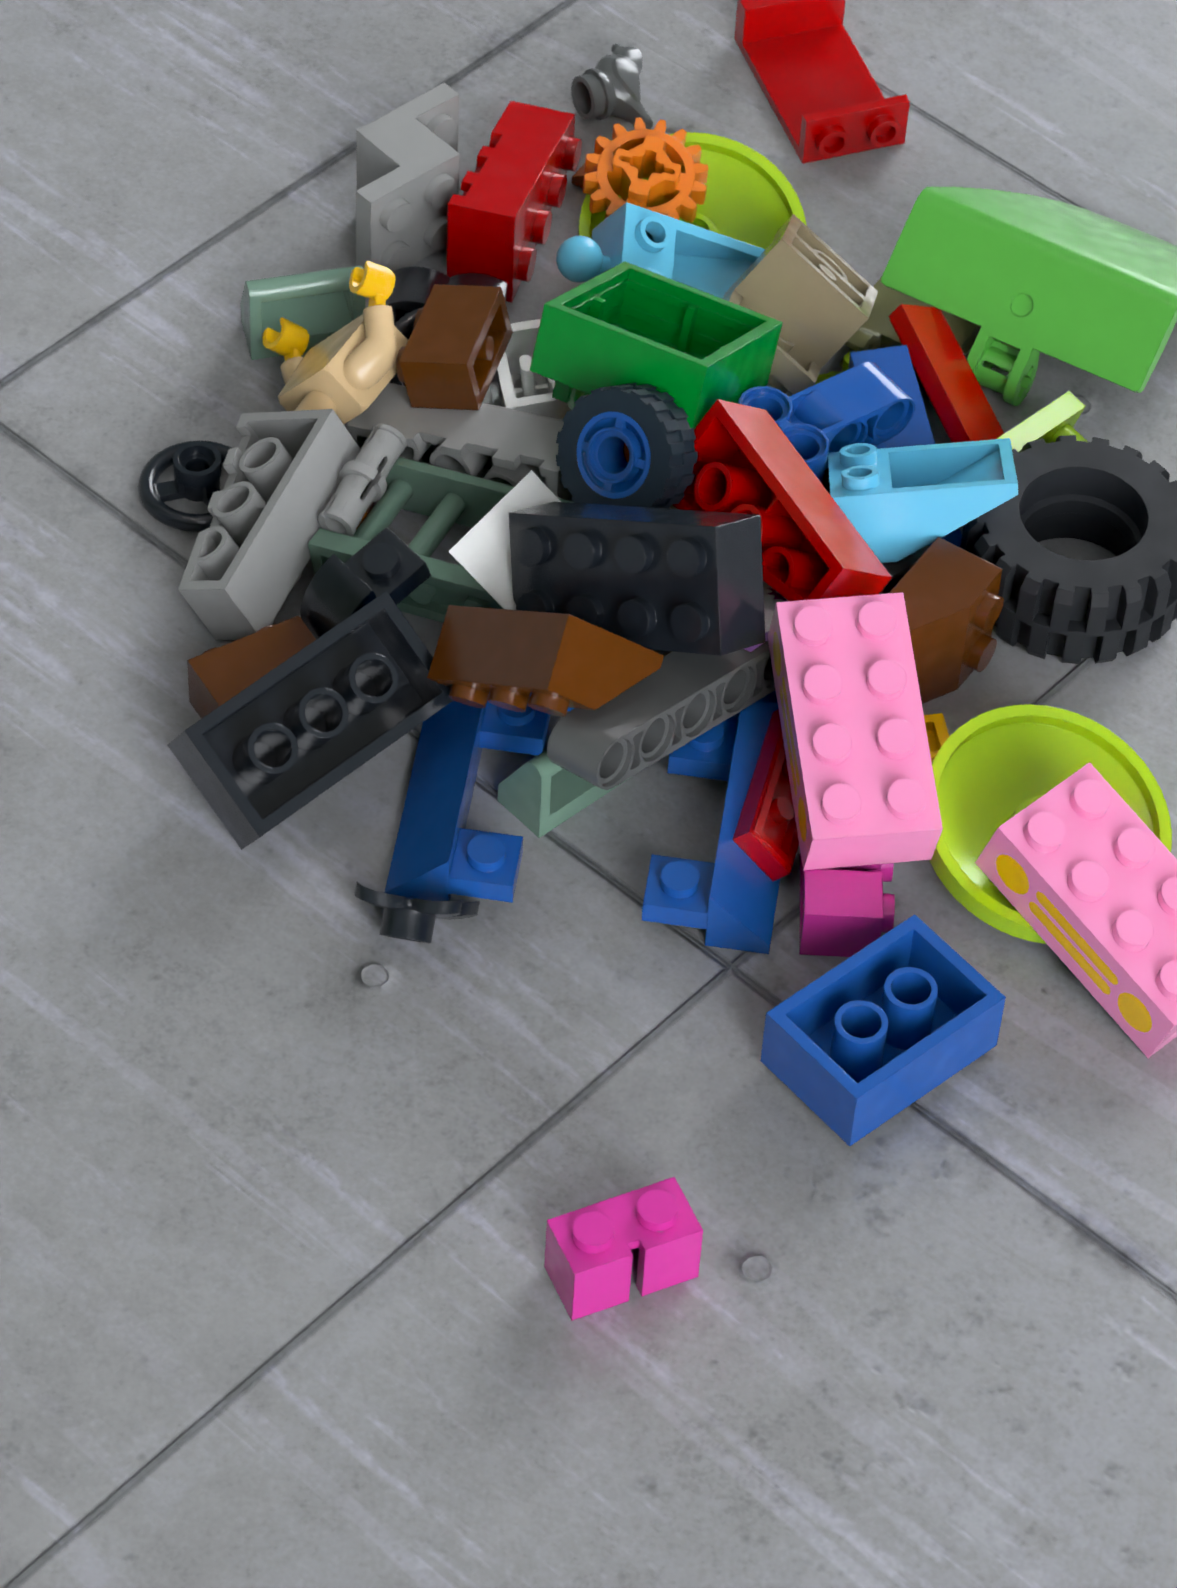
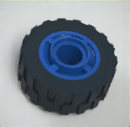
(657, 442)

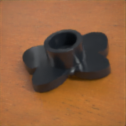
(413, 917)

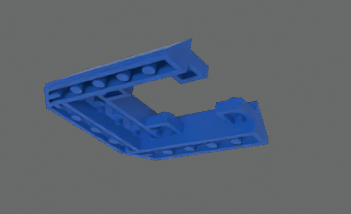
(442, 858)

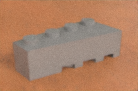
(482, 443)
(264, 518)

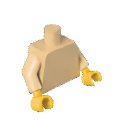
(349, 365)

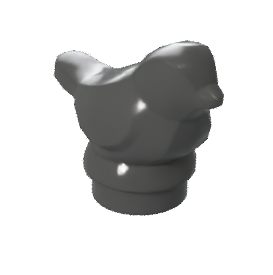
(612, 88)

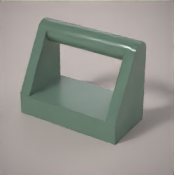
(312, 299)
(546, 794)

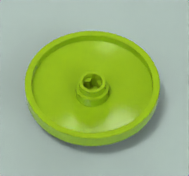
(1005, 764)

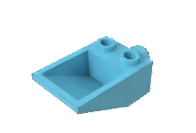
(658, 245)
(919, 492)

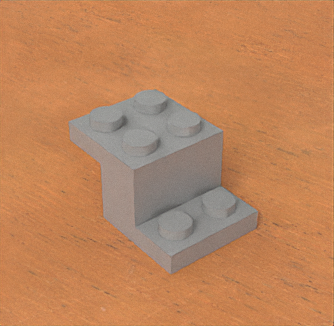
(406, 180)

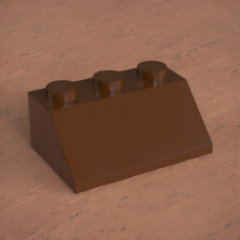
(534, 660)

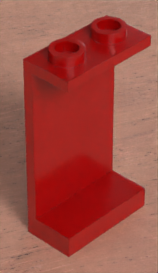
(817, 78)

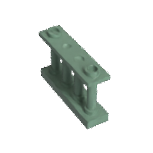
(447, 499)

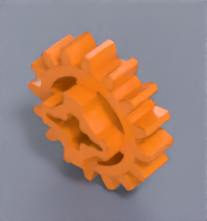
(646, 153)

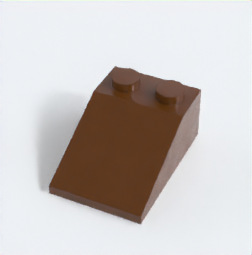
(950, 616)

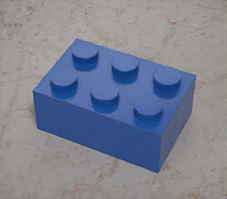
(882, 1029)

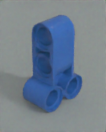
(837, 412)

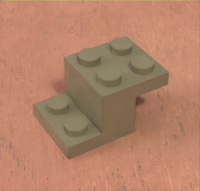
(812, 295)

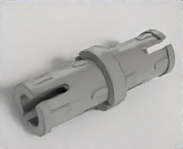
(363, 480)

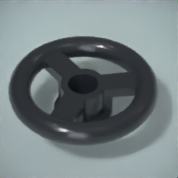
(196, 477)

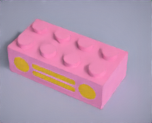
(854, 731)
(1098, 897)

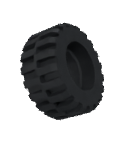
(1071, 603)

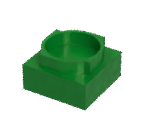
(655, 333)

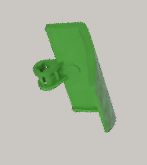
(1039, 282)

